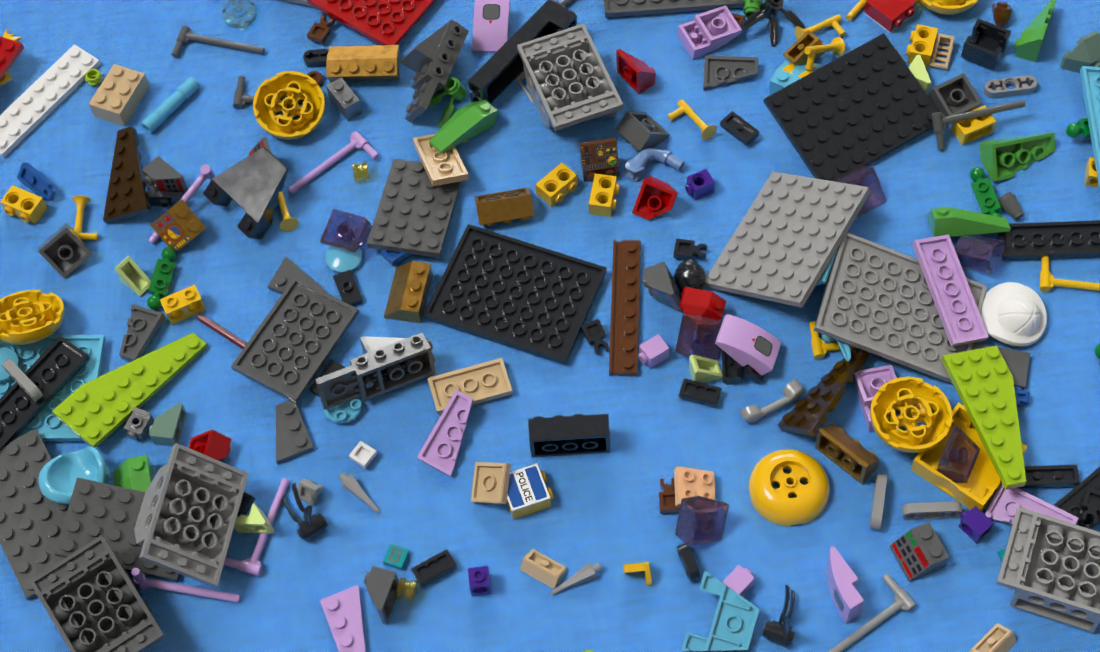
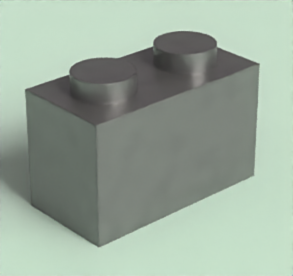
(344, 99)

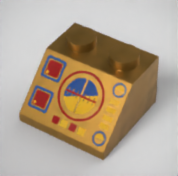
(178, 226)

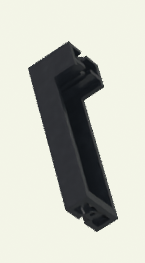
(506, 62)

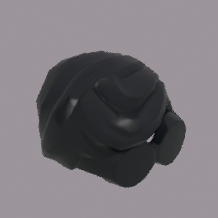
(689, 275)

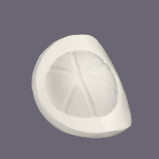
(1014, 314)

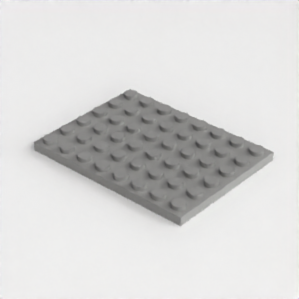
(787, 238)
(886, 308)

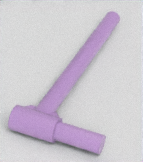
(357, 141)
(206, 172)
(253, 565)
(143, 583)

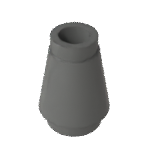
(1011, 205)

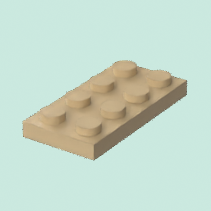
(439, 167)
(480, 382)

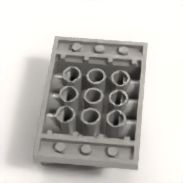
(568, 78)
(190, 515)
(1053, 569)

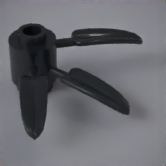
(769, 10)
(312, 525)
(781, 632)

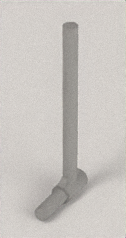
(902, 601)

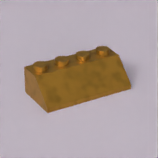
(363, 63)

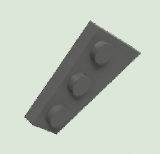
(728, 69)
(285, 275)
(140, 332)
(291, 433)

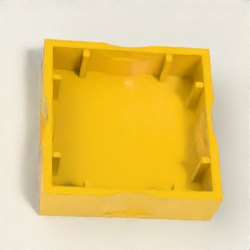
(983, 480)

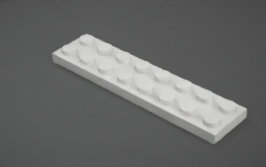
(44, 97)

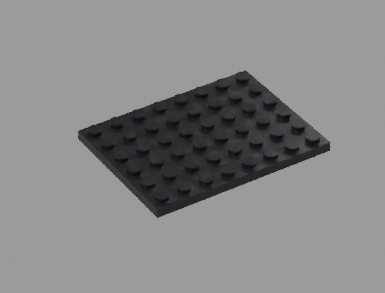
(852, 110)
(516, 293)

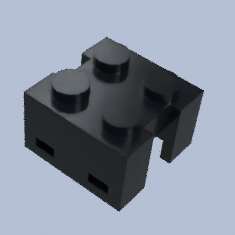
(986, 44)

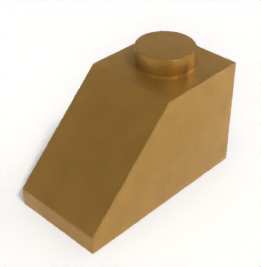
(796, 52)

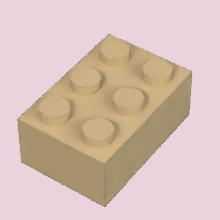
(119, 95)

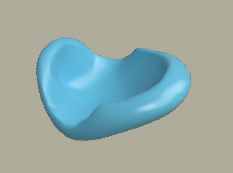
(60, 474)

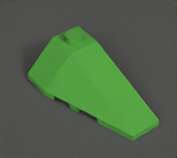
(1032, 37)
(464, 124)
(134, 473)

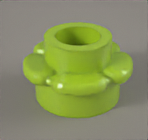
(93, 77)

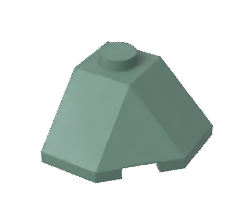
(1084, 54)

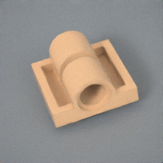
(692, 483)

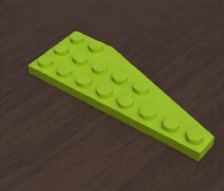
(108, 401)
(990, 401)

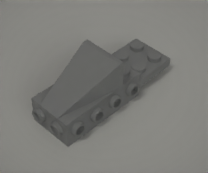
(433, 64)
(383, 360)

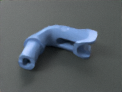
(636, 167)

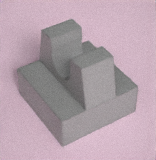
(309, 491)

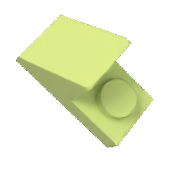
(254, 523)

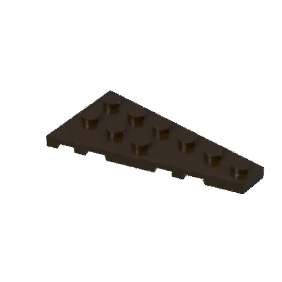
(126, 185)
(823, 397)

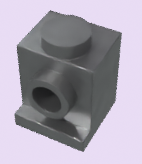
(138, 424)

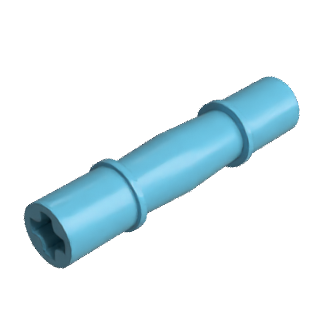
(158, 116)

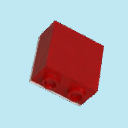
(890, 13)

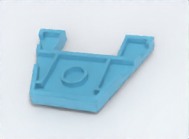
(731, 624)

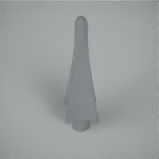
(351, 485)
(584, 574)

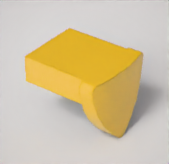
(638, 567)

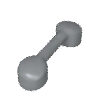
(791, 392)

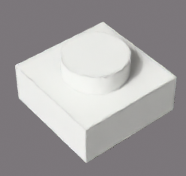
(362, 454)

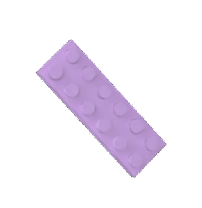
(950, 290)

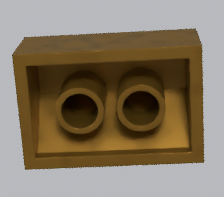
(504, 206)
(409, 292)
(846, 452)

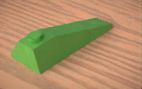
(1009, 155)
(964, 222)

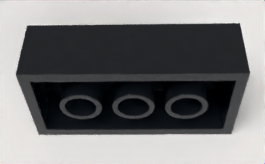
(569, 435)

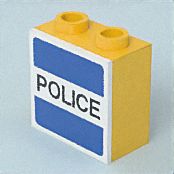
(528, 491)

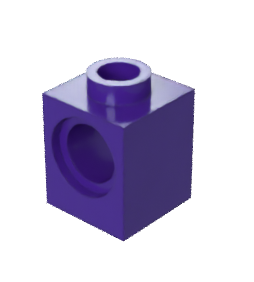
(700, 178)
(975, 524)
(479, 581)

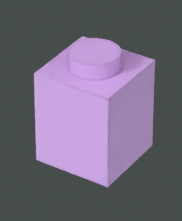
(653, 351)
(740, 580)

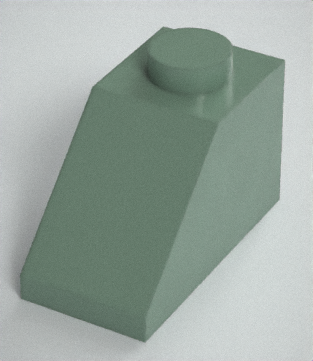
(168, 426)

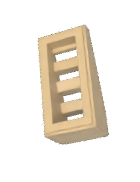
(944, 39)

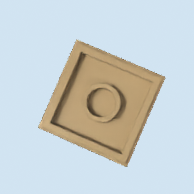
(490, 482)

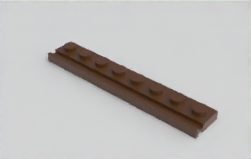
(625, 308)

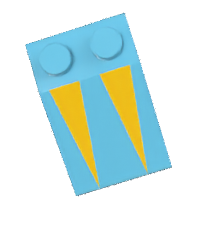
(788, 74)

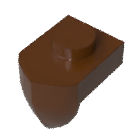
(1001, 13)

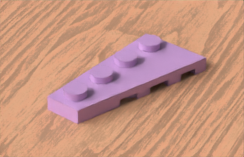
(447, 435)
(1006, 502)
(345, 619)

